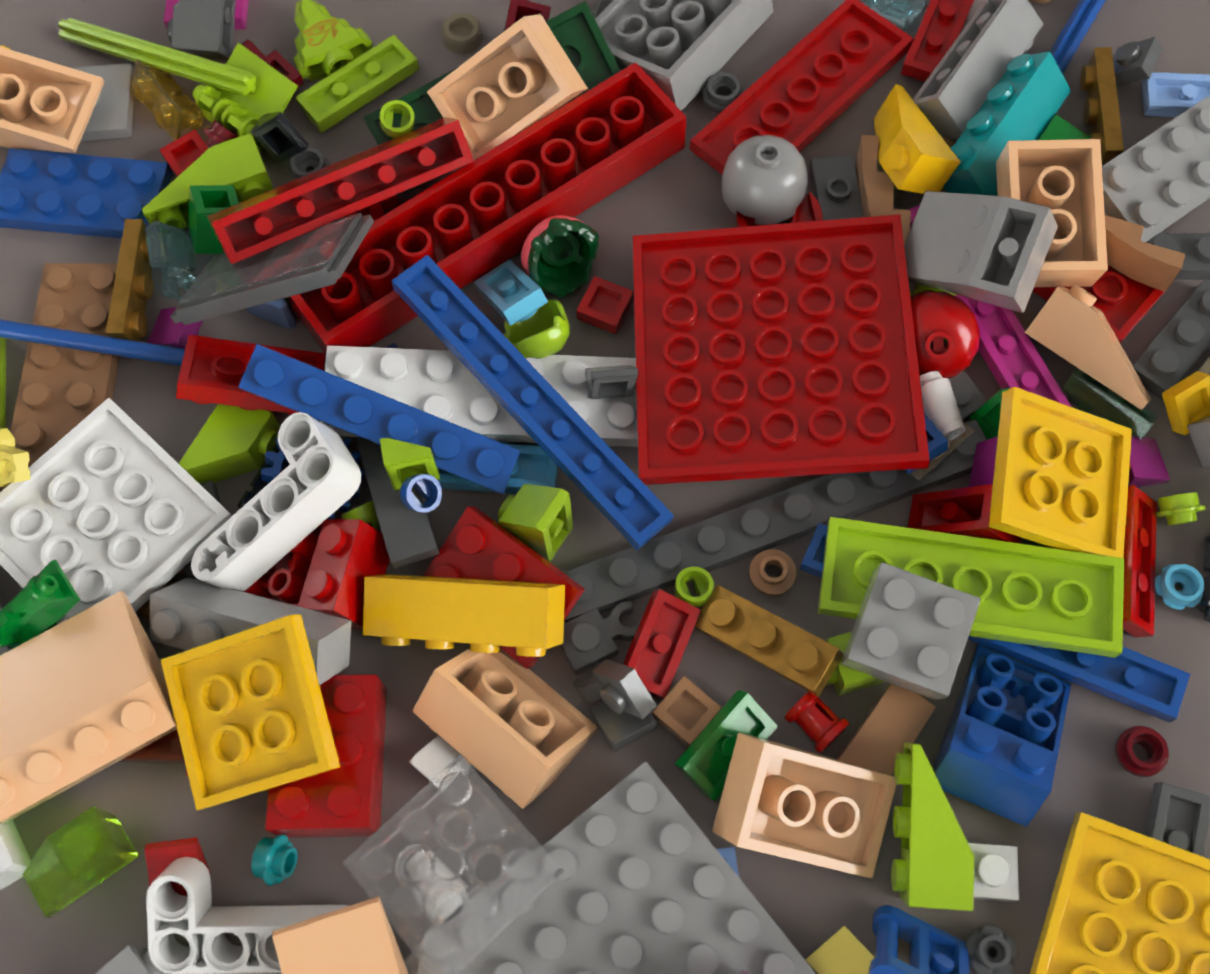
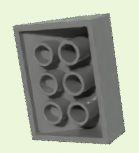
(680, 39)

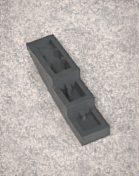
(405, 532)

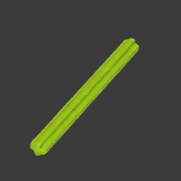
(158, 56)

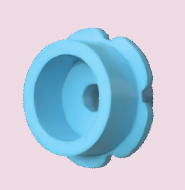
(1188, 578)

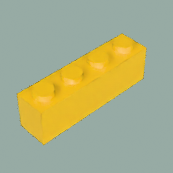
(464, 612)

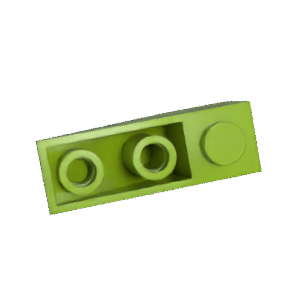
(227, 163)
(934, 854)

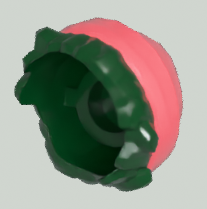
(560, 254)

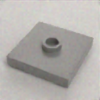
(115, 105)

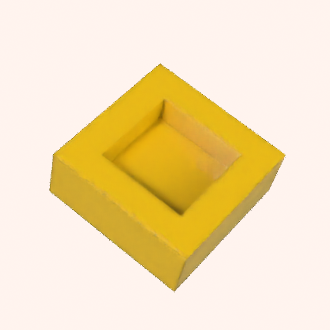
(1188, 401)

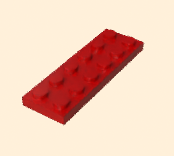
(808, 83)

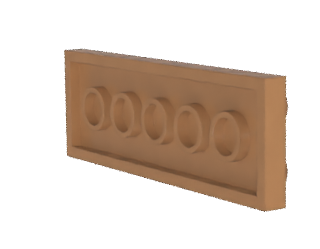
(58, 382)

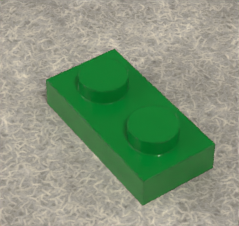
(710, 754)

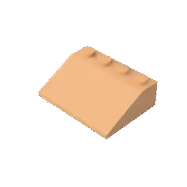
(77, 703)

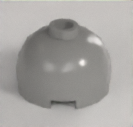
(764, 179)

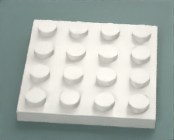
(107, 512)

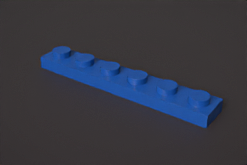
(377, 417)

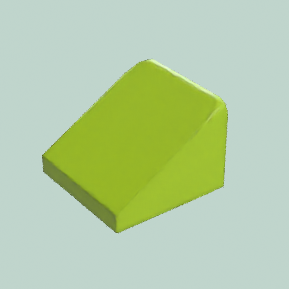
(406, 459)

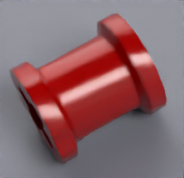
(817, 721)

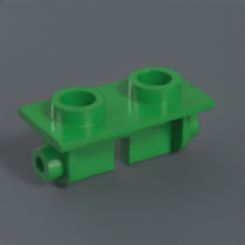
(37, 606)

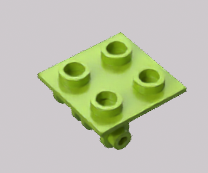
(243, 112)

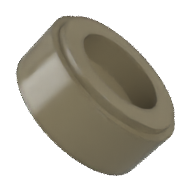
(462, 33)

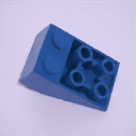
(1003, 736)

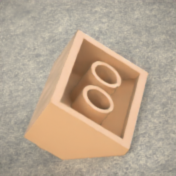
(504, 721)

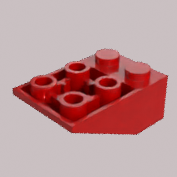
(328, 570)

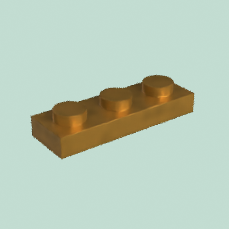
(1101, 105)
(131, 285)
(769, 640)

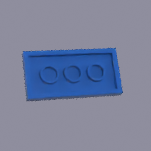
(77, 191)

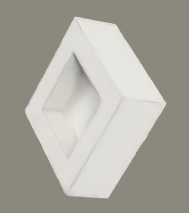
(995, 872)

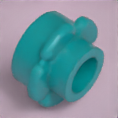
(274, 859)

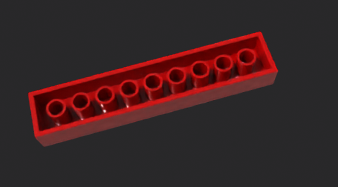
(495, 202)

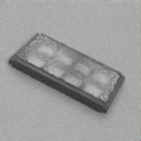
(276, 273)

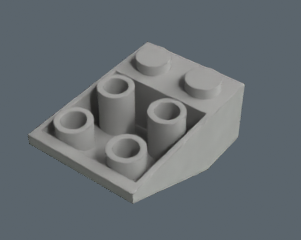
(979, 246)

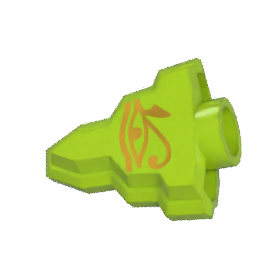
(325, 41)

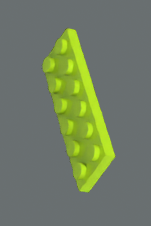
(1024, 589)

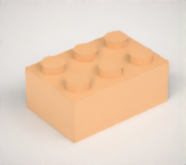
(1070, 182)

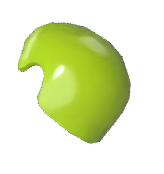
(542, 333)

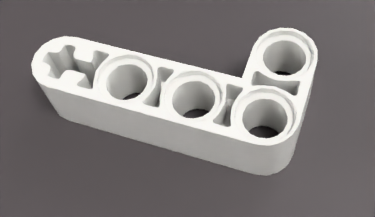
(285, 510)
(206, 926)

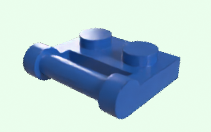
(930, 947)

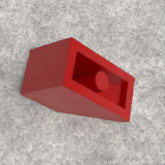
(957, 512)

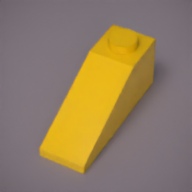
(910, 146)

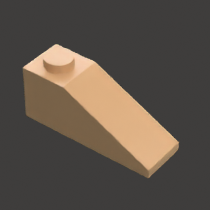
(1086, 340)

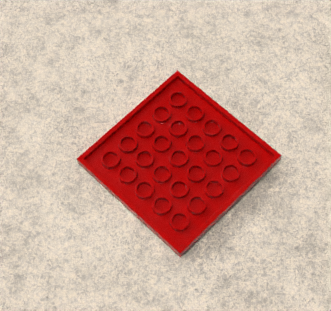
(776, 352)

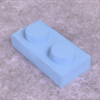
(1173, 93)

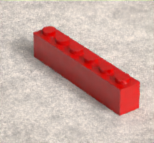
(340, 189)

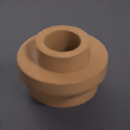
(768, 585)

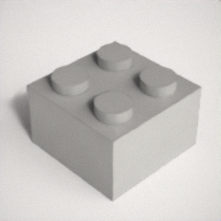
(911, 631)

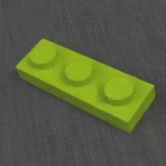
(357, 83)

